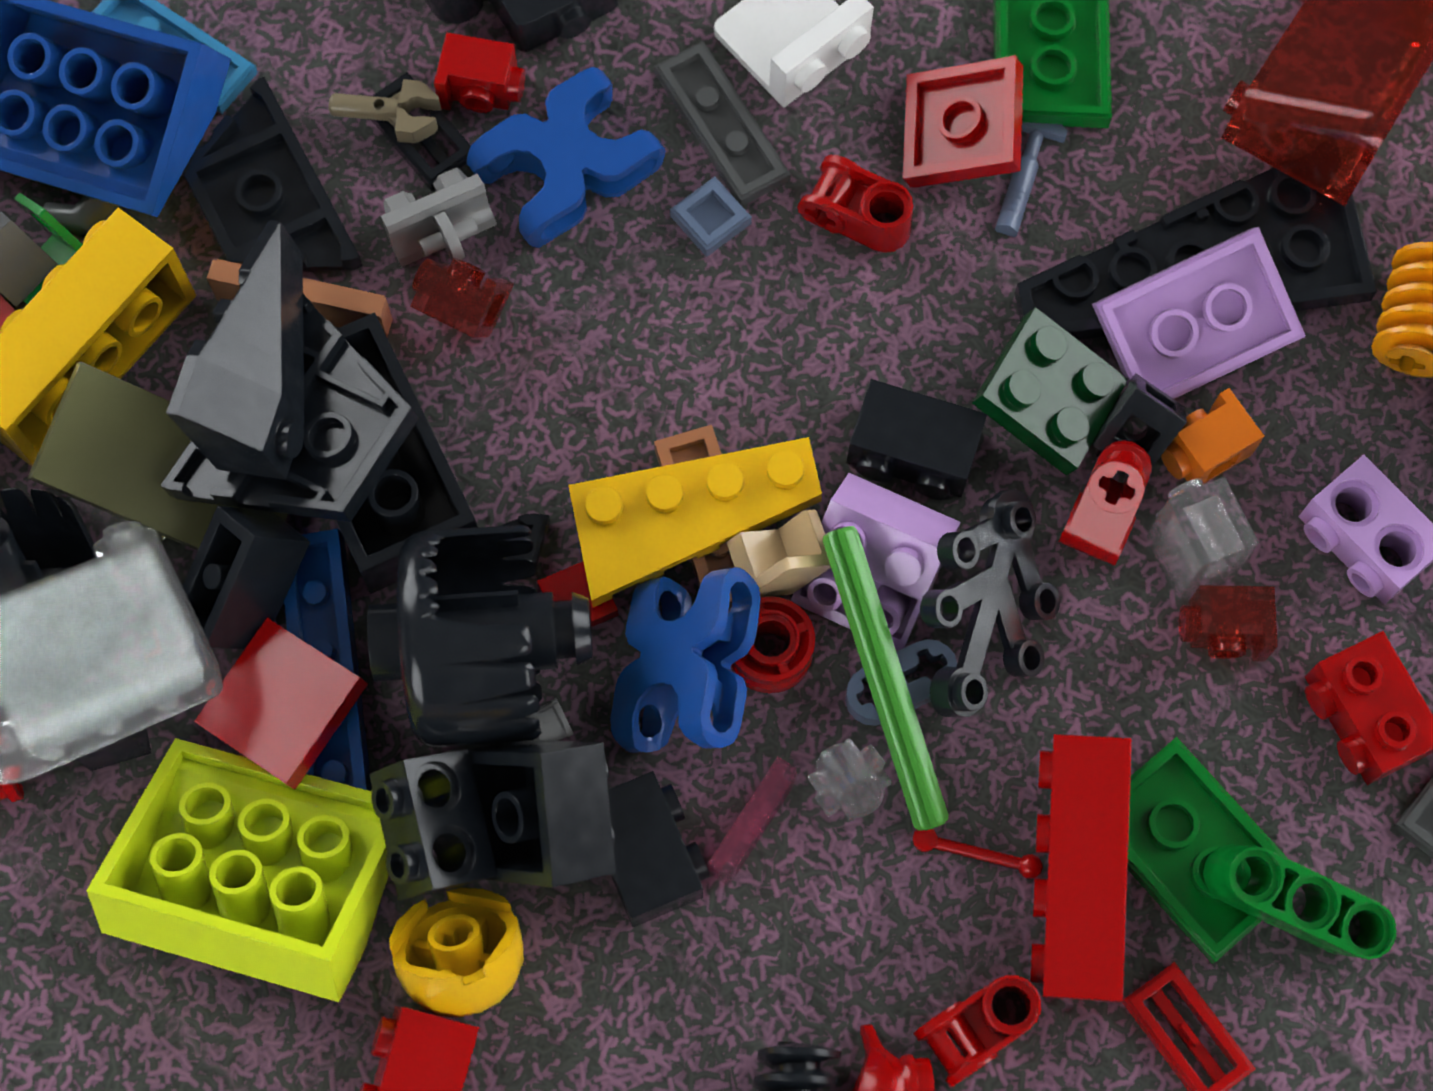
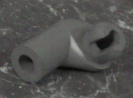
(82, 216)

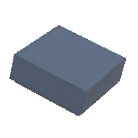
(710, 216)

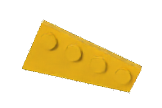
(667, 514)

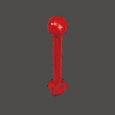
(1029, 865)

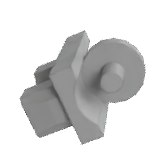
(439, 219)

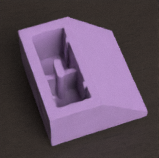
(899, 548)

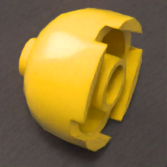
(458, 952)

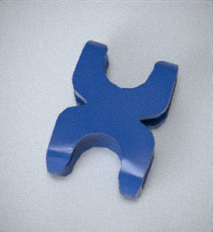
(565, 156)
(686, 661)

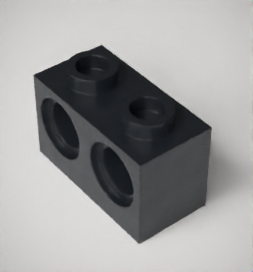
(445, 822)

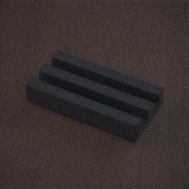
(411, 155)

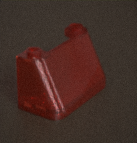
(1333, 89)

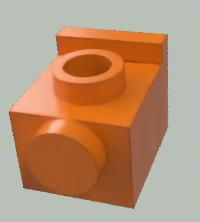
(1213, 440)

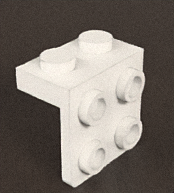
(794, 41)

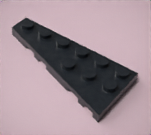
(1309, 237)

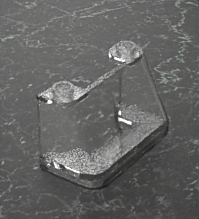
(98, 654)

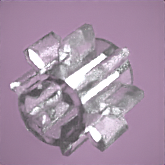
(850, 780)

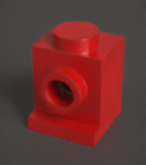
(478, 74)

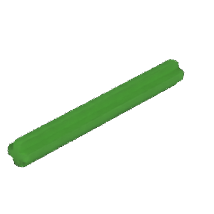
(885, 678)

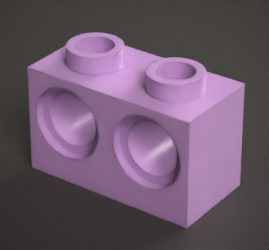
(1384, 520)

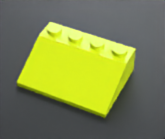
(246, 871)

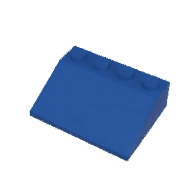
(101, 102)

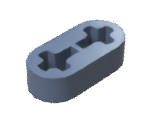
(909, 661)

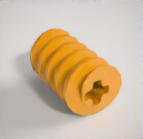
(1406, 322)

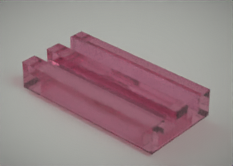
(753, 821)

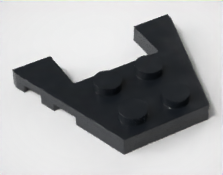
(349, 439)

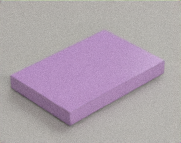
(1201, 316)

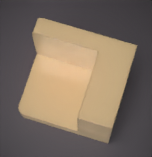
(782, 557)

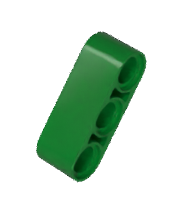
(1326, 909)

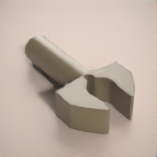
(393, 109)

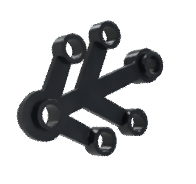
(1007, 526)

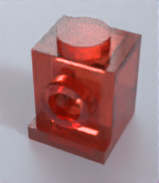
(460, 296)
(1231, 621)

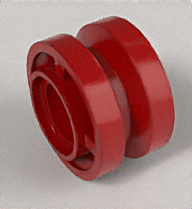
(786, 670)

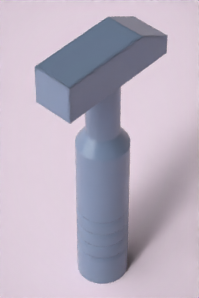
(1022, 182)

